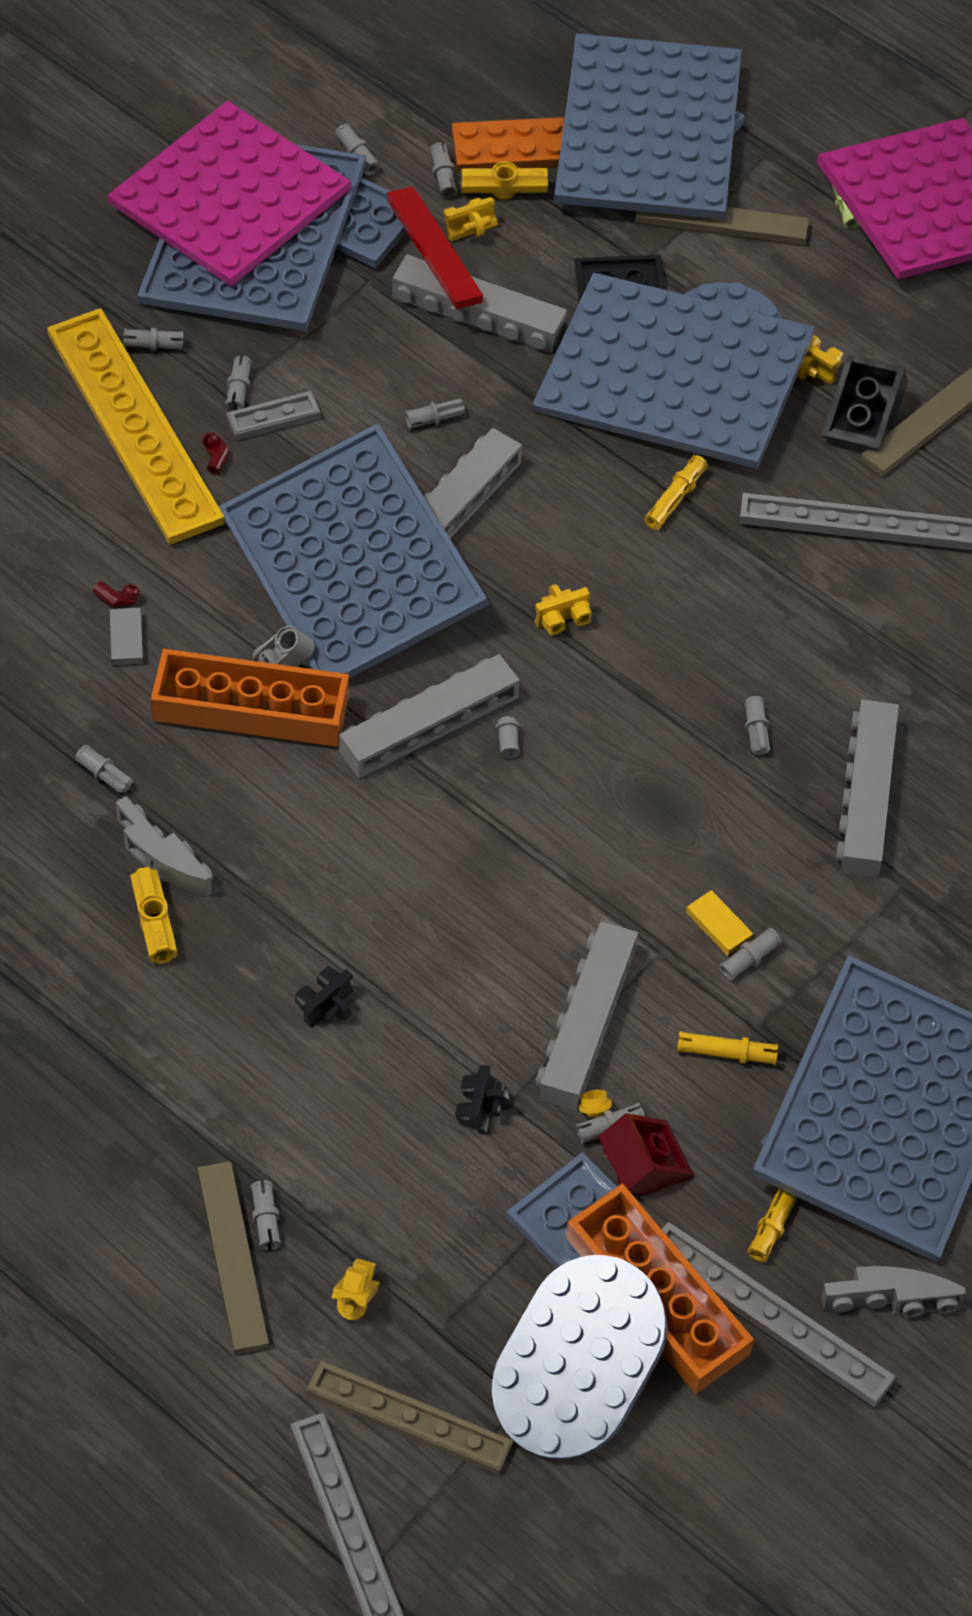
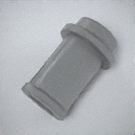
(508, 737)

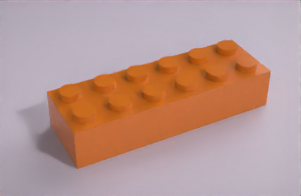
(250, 697)
(701, 1331)

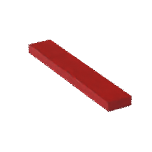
(434, 247)

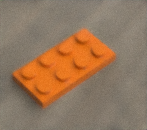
(521, 142)

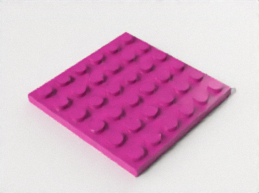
(229, 192)
(910, 194)

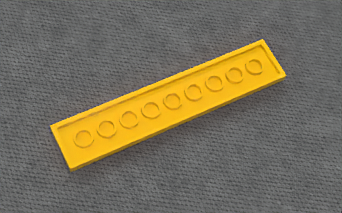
(136, 426)

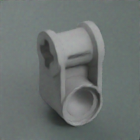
(286, 648)

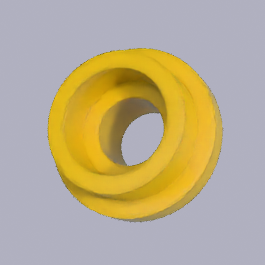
(594, 1103)

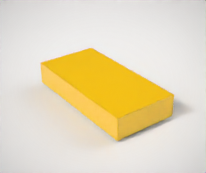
(719, 922)

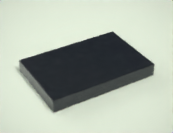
(636, 269)

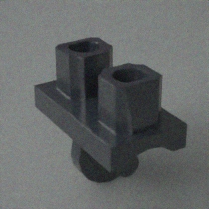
(328, 1002)
(487, 1101)

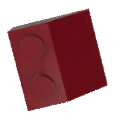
(644, 1154)

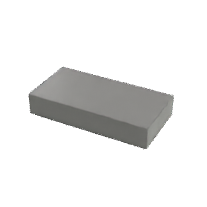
(126, 636)

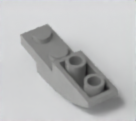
(168, 855)
(906, 1289)

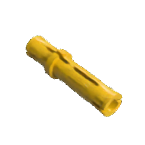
(683, 483)
(728, 1048)
(771, 1226)

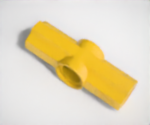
(504, 180)
(156, 929)

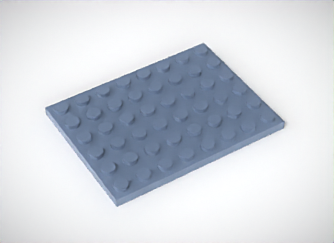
(649, 126)
(280, 288)
(674, 370)
(353, 554)
(880, 1112)

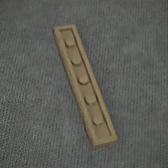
(737, 223)
(921, 425)
(233, 1258)
(409, 1417)

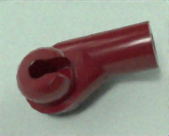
(217, 450)
(114, 598)

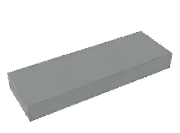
(273, 415)

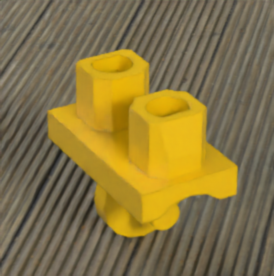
(470, 219)
(820, 363)
(562, 606)
(356, 1289)

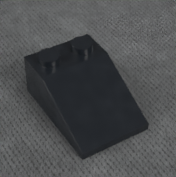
(865, 402)

